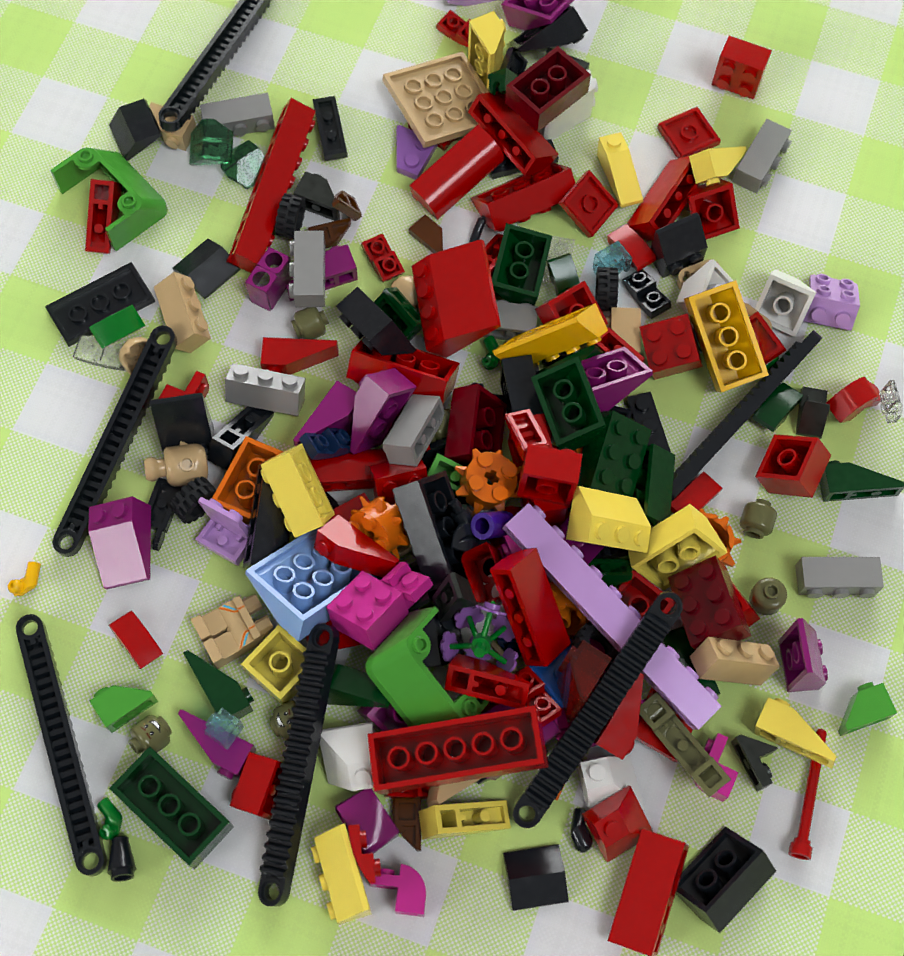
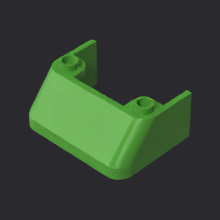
(139, 203)
(408, 683)

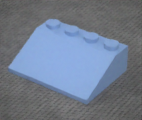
(299, 584)

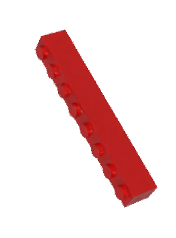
(271, 184)

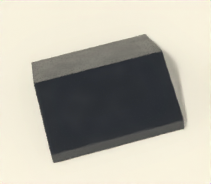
(134, 128)
(207, 267)
(536, 877)

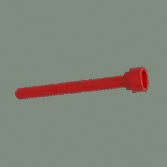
(800, 847)

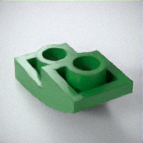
(117, 326)

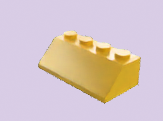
(556, 336)
(726, 336)

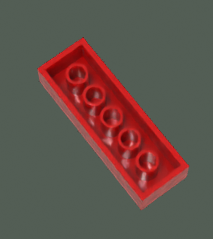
(457, 750)

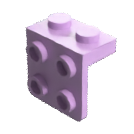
(834, 303)
(224, 532)

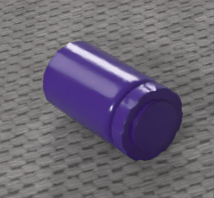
(490, 524)

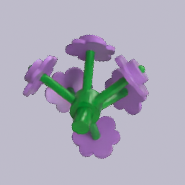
(480, 643)

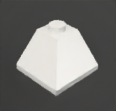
(705, 278)
(785, 302)
(348, 756)
(605, 777)

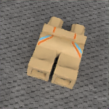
(231, 630)

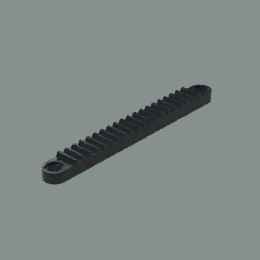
(211, 63)
(742, 412)
(115, 439)
(598, 709)
(61, 745)
(298, 765)

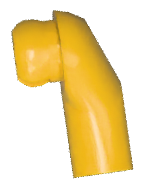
(27, 583)

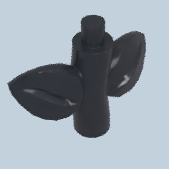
(463, 537)

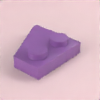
(410, 153)

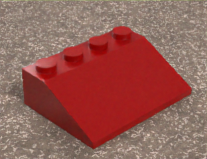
(455, 297)

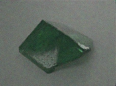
(211, 143)
(245, 164)

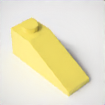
(715, 163)
(619, 169)
(788, 729)
(463, 819)

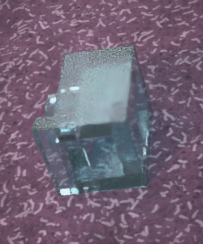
(613, 256)
(223, 728)

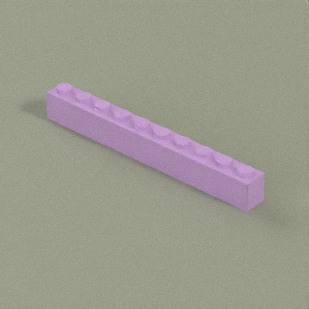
(610, 615)

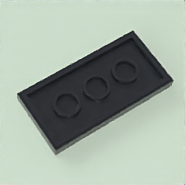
(97, 301)

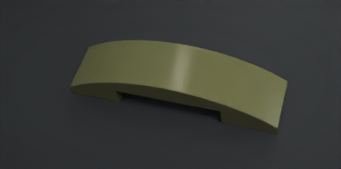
(683, 745)

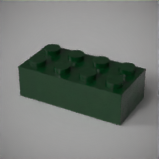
(614, 456)
(171, 808)

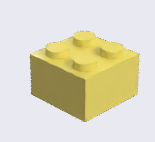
(276, 664)

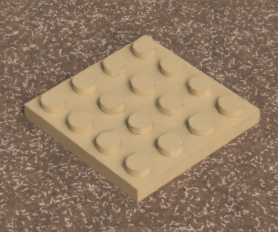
(437, 97)

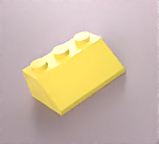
(486, 45)
(297, 491)
(608, 520)
(677, 545)
(340, 875)

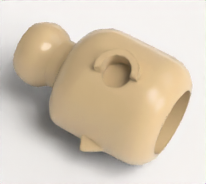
(179, 464)

